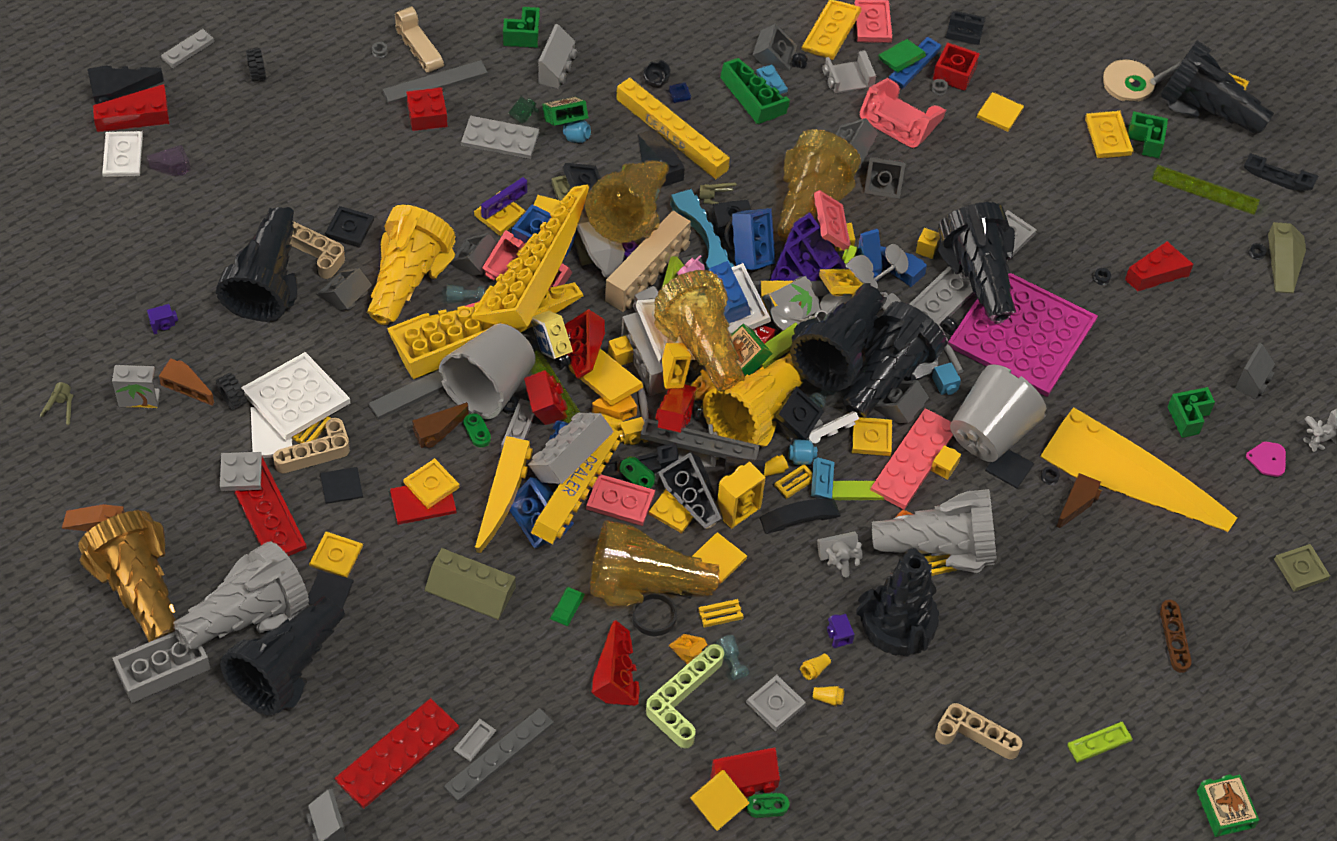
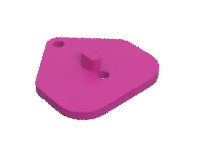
(1263, 455)

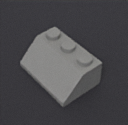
(556, 58)

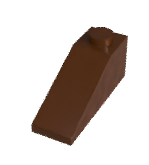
(436, 426)
(1081, 498)

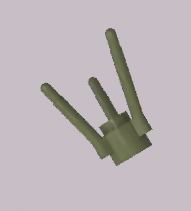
(708, 191)
(60, 394)

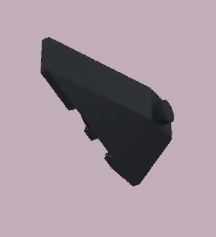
(113, 83)
(655, 148)
(692, 488)

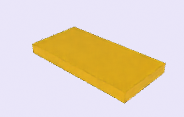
(831, 29)
(610, 379)

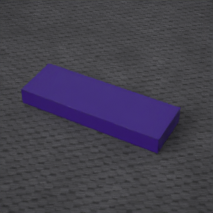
(504, 198)

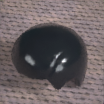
(657, 70)

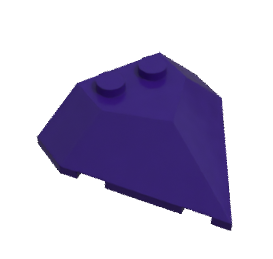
(806, 253)

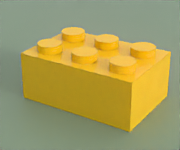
(740, 494)

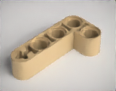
(413, 36)
(329, 252)
(310, 449)
(980, 734)

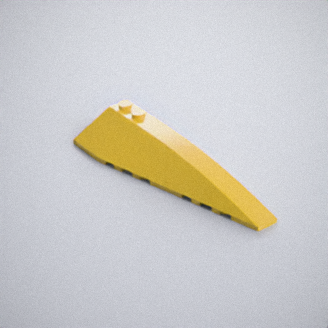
(529, 276)
(430, 338)
(1122, 466)

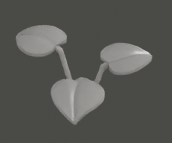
(863, 268)
(791, 312)

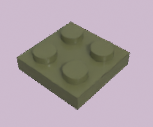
(1302, 567)

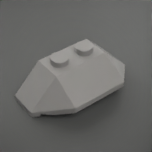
(604, 253)

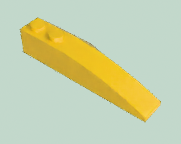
(504, 488)

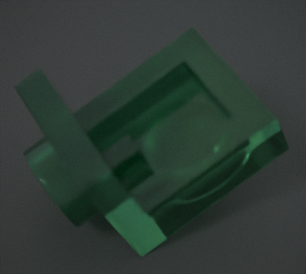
(523, 109)

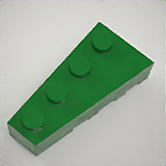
(752, 92)

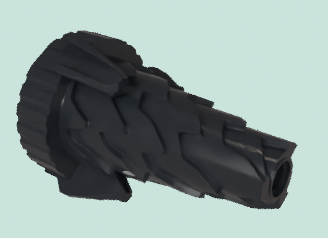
(1205, 85)
(980, 244)
(258, 280)
(898, 346)
(831, 349)
(902, 612)
(269, 669)

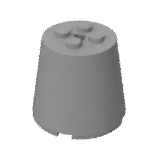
(488, 369)
(997, 413)

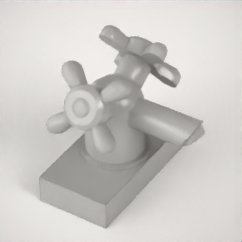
(1320, 432)
(841, 548)

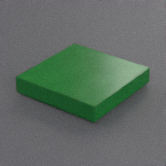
(902, 55)

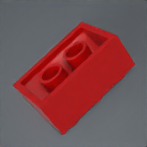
(750, 771)

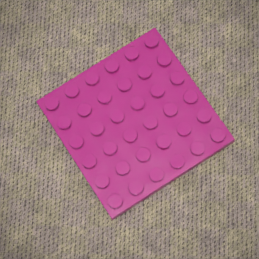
(1033, 341)

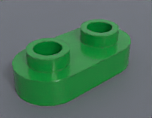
(476, 429)
(639, 471)
(767, 803)

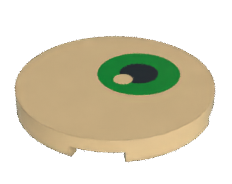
(1128, 80)

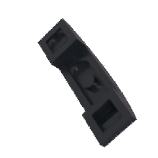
(1289, 180)
(654, 461)
(798, 513)

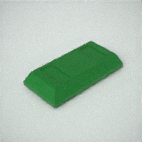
(567, 606)

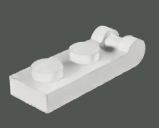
(831, 428)

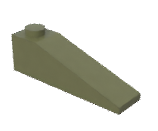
(1287, 255)

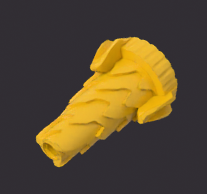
(409, 248)
(750, 406)

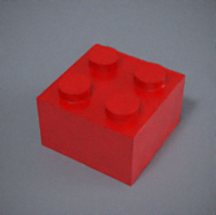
(956, 66)
(427, 109)
(546, 397)

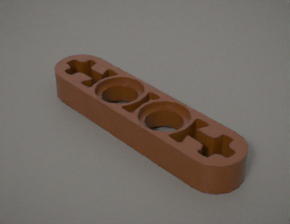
(1178, 636)

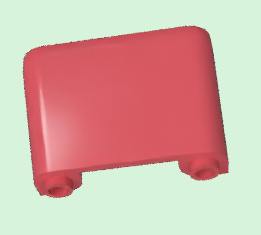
(897, 117)
(506, 251)

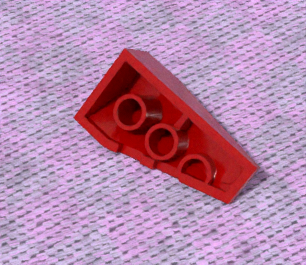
(586, 337)
(613, 674)

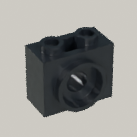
(723, 213)

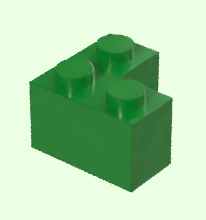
(522, 31)
(1149, 130)
(1189, 408)

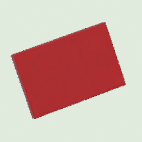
(411, 509)

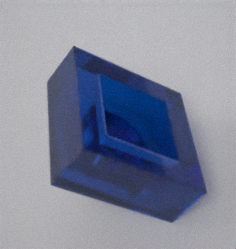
(679, 92)

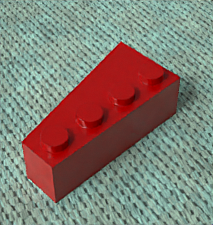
(133, 110)
(676, 408)

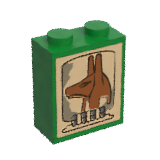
(565, 111)
(749, 349)
(1227, 805)

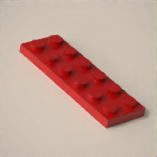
(270, 515)
(396, 753)

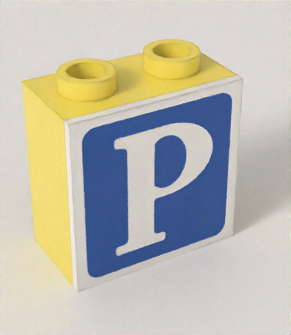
(551, 334)

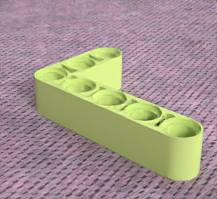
(681, 691)

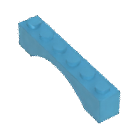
(688, 206)

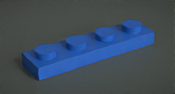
(904, 76)

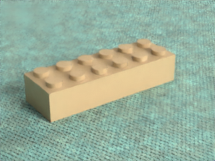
(647, 261)

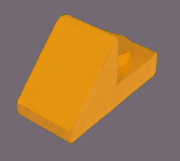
(688, 647)

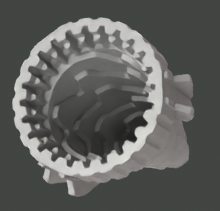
(955, 528)
(257, 590)

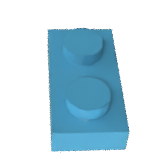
(772, 78)
(822, 478)

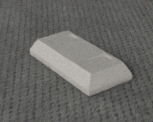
(474, 740)

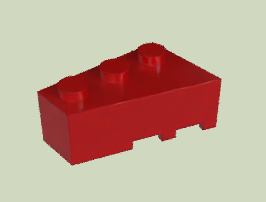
(1158, 267)

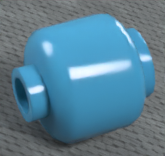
(577, 131)
(802, 452)

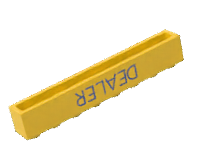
(673, 128)
(568, 494)

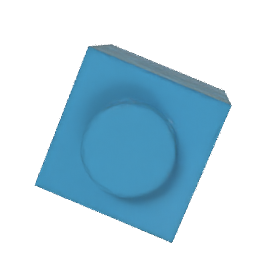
(946, 378)

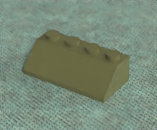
(470, 584)

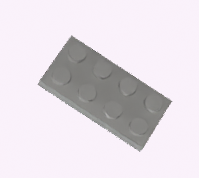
(500, 137)

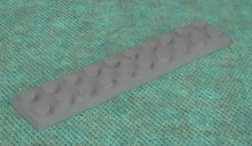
(952, 290)

